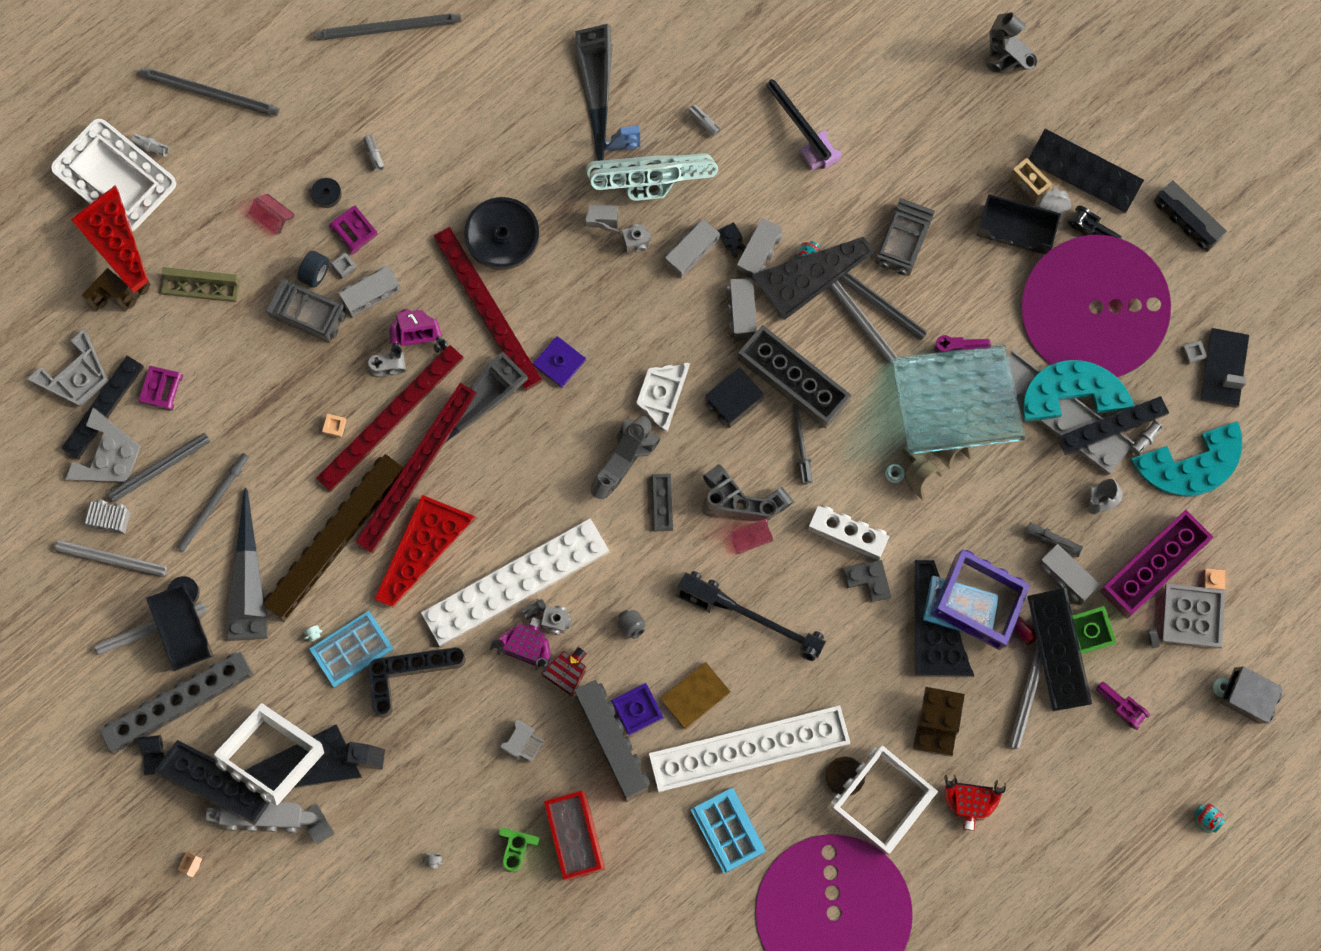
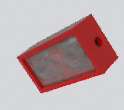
(574, 835)

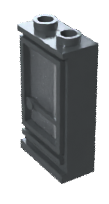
(904, 237)
(306, 311)

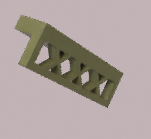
(200, 277)

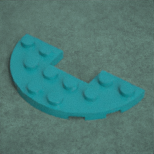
(1073, 380)
(1196, 474)

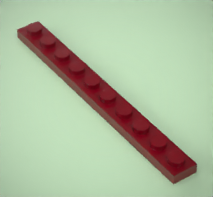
(486, 305)
(389, 419)
(416, 468)

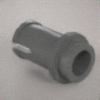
(536, 607)

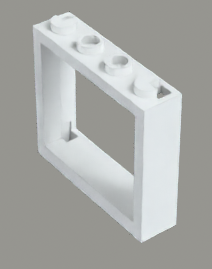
(260, 715)
(911, 816)

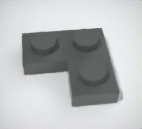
(872, 575)

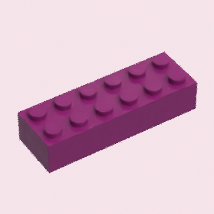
(1156, 564)

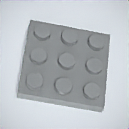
(1193, 616)

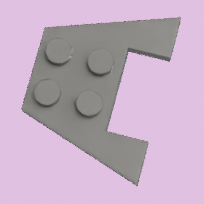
(80, 379)
(113, 457)

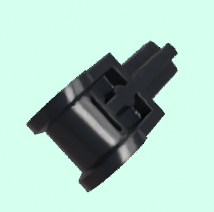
(1089, 223)

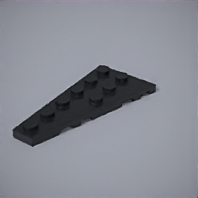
(937, 647)
(327, 768)

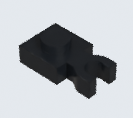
(730, 237)

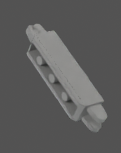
(283, 816)

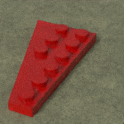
(110, 233)
(424, 541)

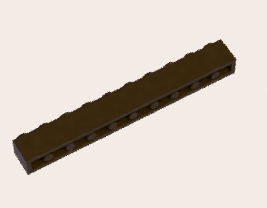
(333, 538)

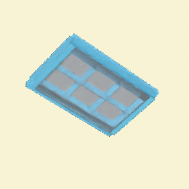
(965, 599)
(351, 649)
(728, 830)

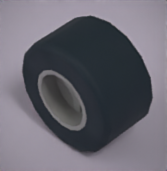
(313, 269)

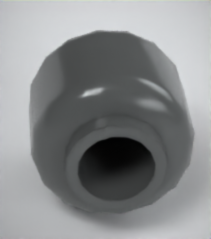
(631, 624)

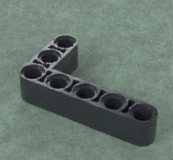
(407, 669)

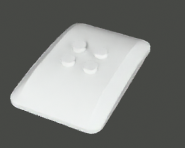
(107, 158)

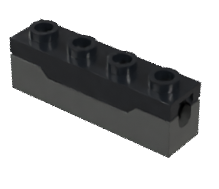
(1189, 216)

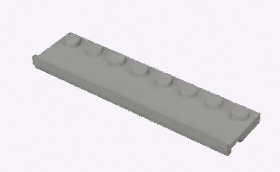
(1074, 415)

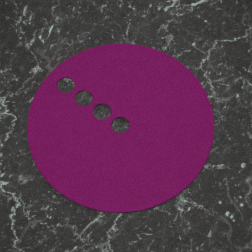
(1091, 270)
(871, 898)

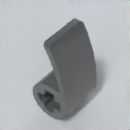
(322, 829)

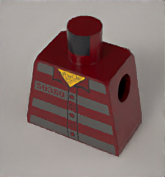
(567, 670)

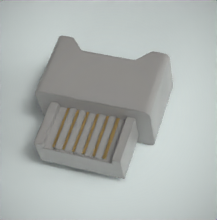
(523, 742)

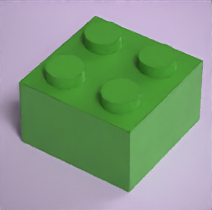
(1093, 630)

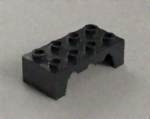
(1018, 224)
(179, 627)

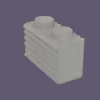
(107, 517)

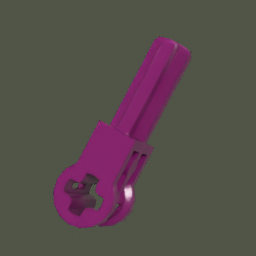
(959, 343)
(1126, 708)

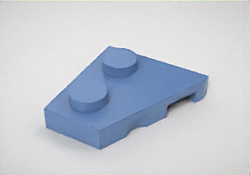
(625, 138)

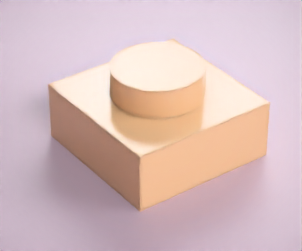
(334, 425)
(1214, 579)
(189, 864)

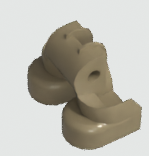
(922, 468)

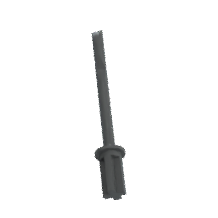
(804, 463)

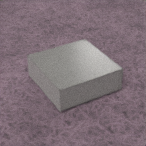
(343, 265)
(1194, 352)
(1234, 381)

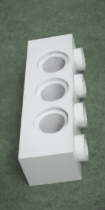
(873, 550)

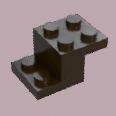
(112, 287)
(938, 721)

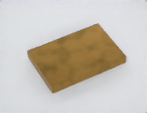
(695, 695)

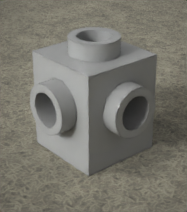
(636, 238)
(552, 614)

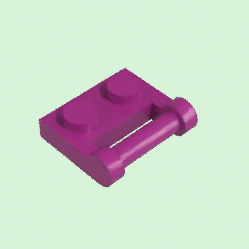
(358, 225)
(155, 385)

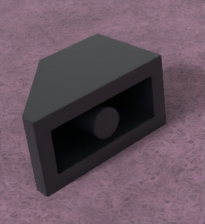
(364, 755)

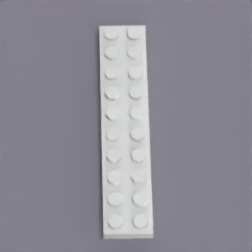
(515, 582)
(749, 749)

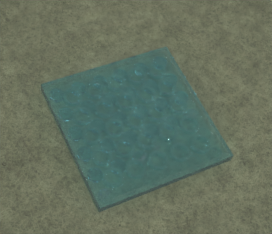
(957, 399)

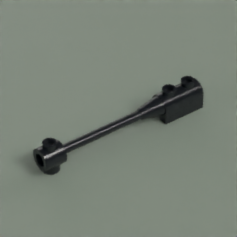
(707, 595)

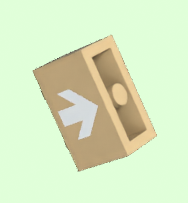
(1030, 180)

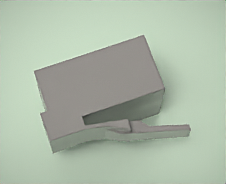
(603, 217)

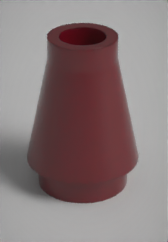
(1025, 631)

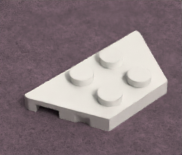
(661, 393)

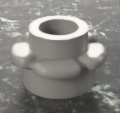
(433, 860)

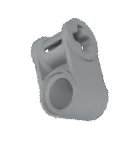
(387, 365)

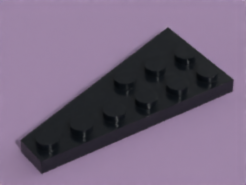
(802, 279)

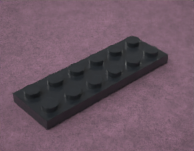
(1085, 170)
(1059, 649)
(202, 777)

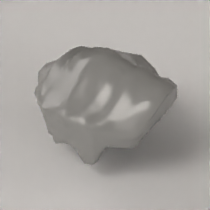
(1055, 201)
(1104, 496)

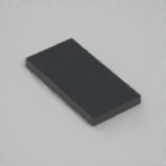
(1224, 356)

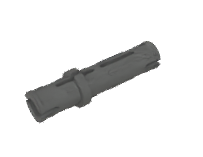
(1033, 530)

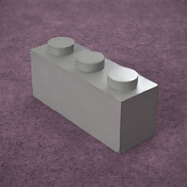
(691, 248)
(760, 248)
(370, 291)
(742, 308)
(1068, 574)

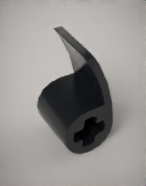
(153, 752)

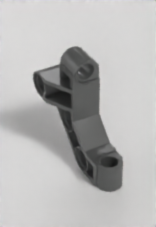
(1006, 48)
(632, 442)
(726, 494)

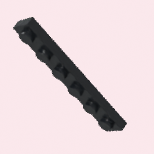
(105, 404)
(1113, 425)

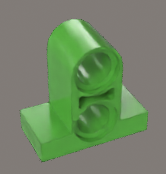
(518, 853)

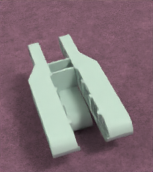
(664, 167)

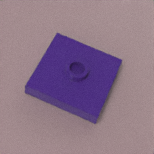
(559, 361)
(637, 709)

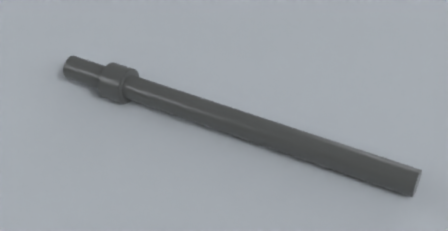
(234, 471)

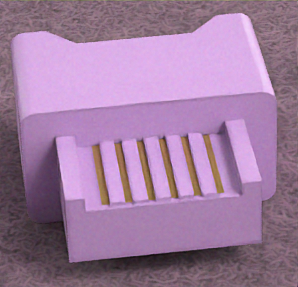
(812, 157)

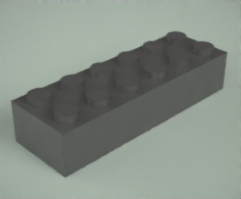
(794, 376)
(611, 740)

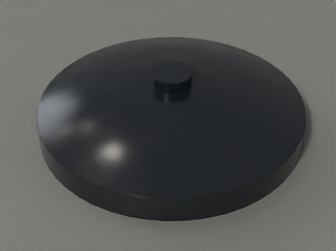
(501, 233)

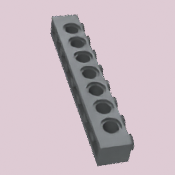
(118, 742)

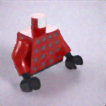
(971, 801)

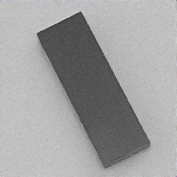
(662, 502)

